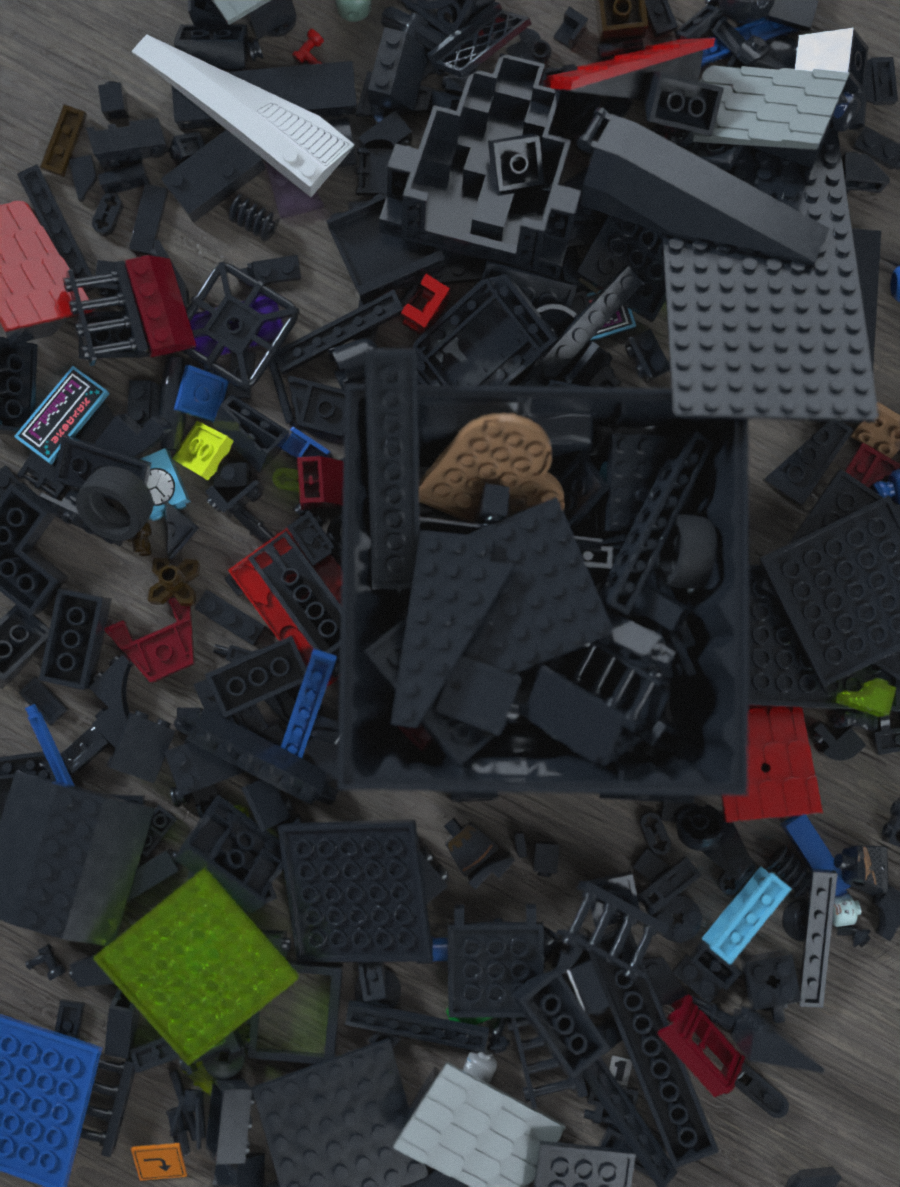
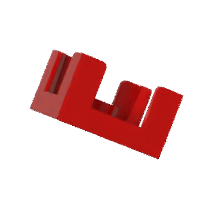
(438, 298)

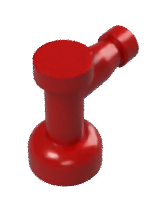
(303, 53)

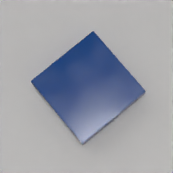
(200, 393)

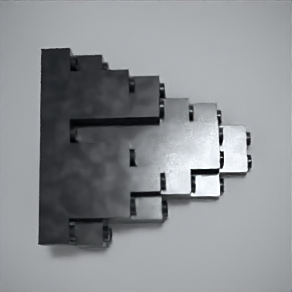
(448, 188)

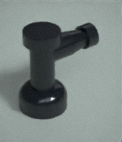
(46, 955)

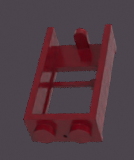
(679, 1035)

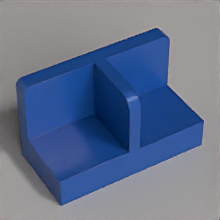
(303, 446)

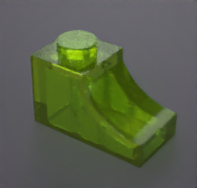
(873, 698)

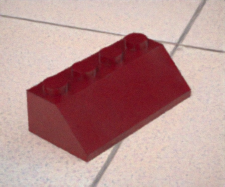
(159, 305)

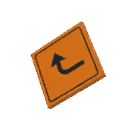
(159, 1161)

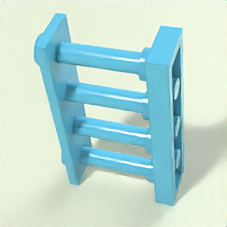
(745, 914)

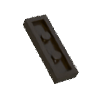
(63, 140)

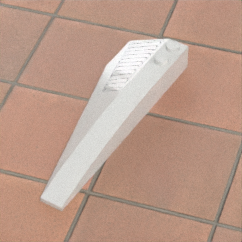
(278, 131)

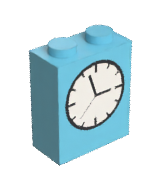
(165, 484)

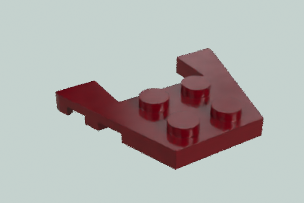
(161, 651)

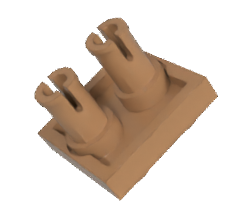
(881, 434)

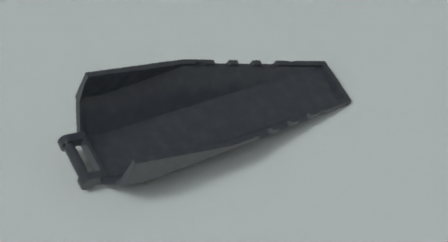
(683, 196)

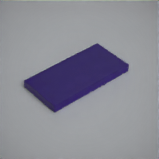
(268, 331)

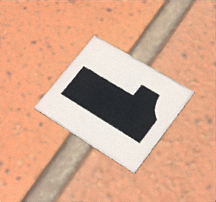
(620, 1069)

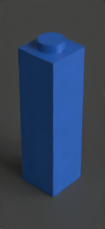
(812, 848)

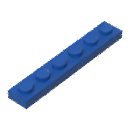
(308, 702)

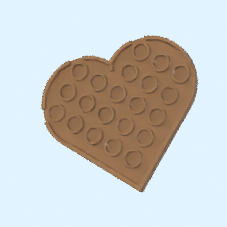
(494, 452)

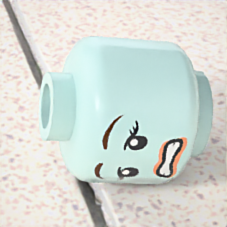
(845, 911)

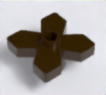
(173, 581)

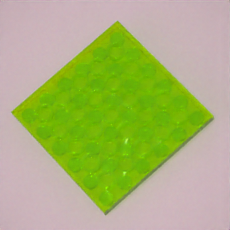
(196, 966)

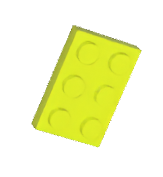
(203, 450)

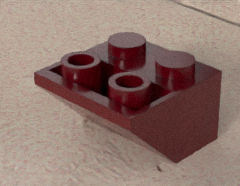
(320, 482)

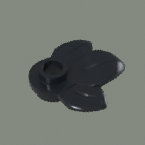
(528, 46)

